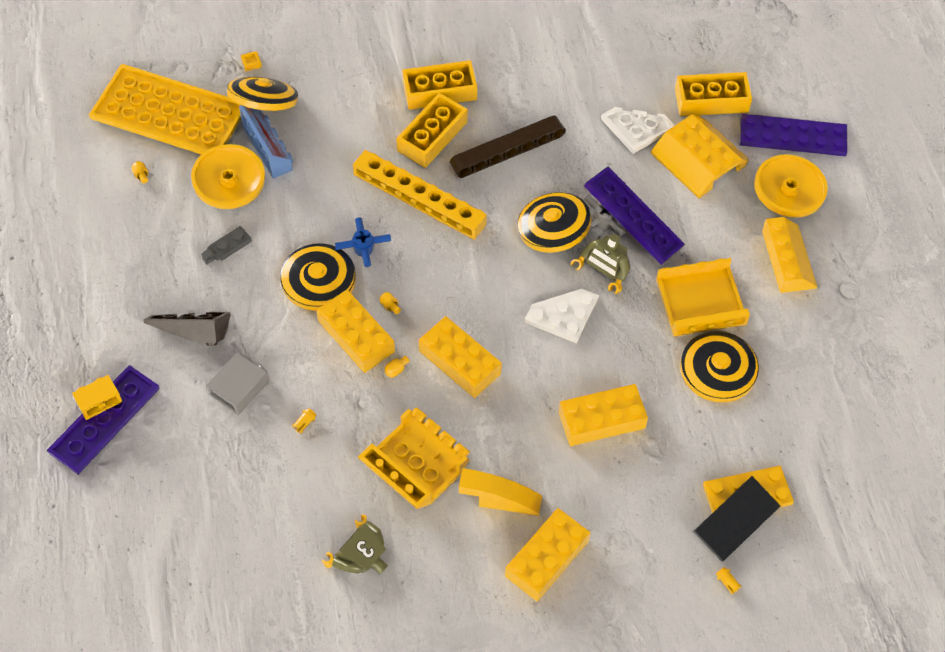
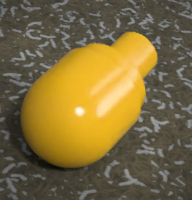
(140, 171)
(389, 302)
(396, 366)

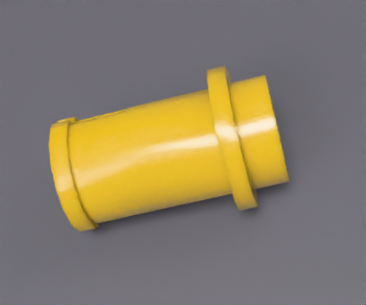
(304, 420)
(728, 580)

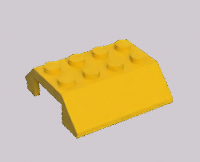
(697, 154)
(417, 459)

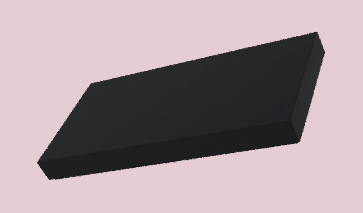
(736, 518)

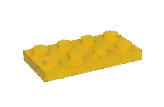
(771, 479)

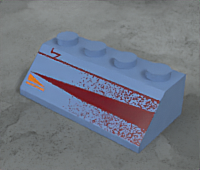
(266, 141)

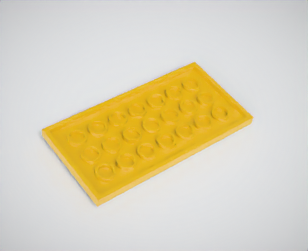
(167, 110)

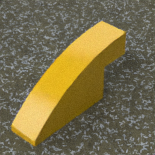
(499, 492)

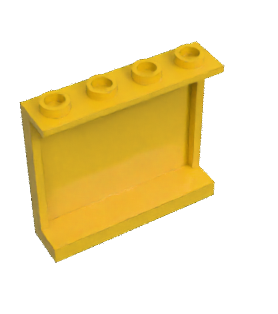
(701, 297)

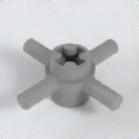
(603, 218)

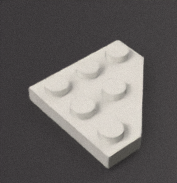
(636, 128)
(564, 314)

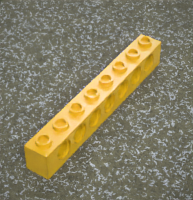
(420, 194)

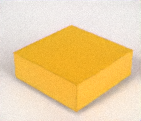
(251, 61)

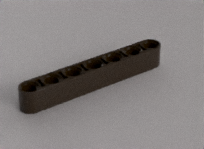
(507, 146)

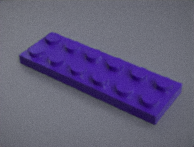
(793, 134)
(634, 215)
(88, 437)

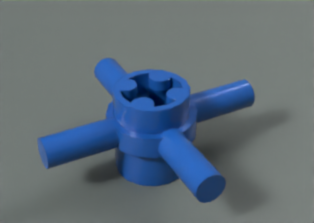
(363, 242)

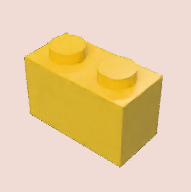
(97, 397)

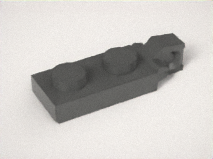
(226, 245)

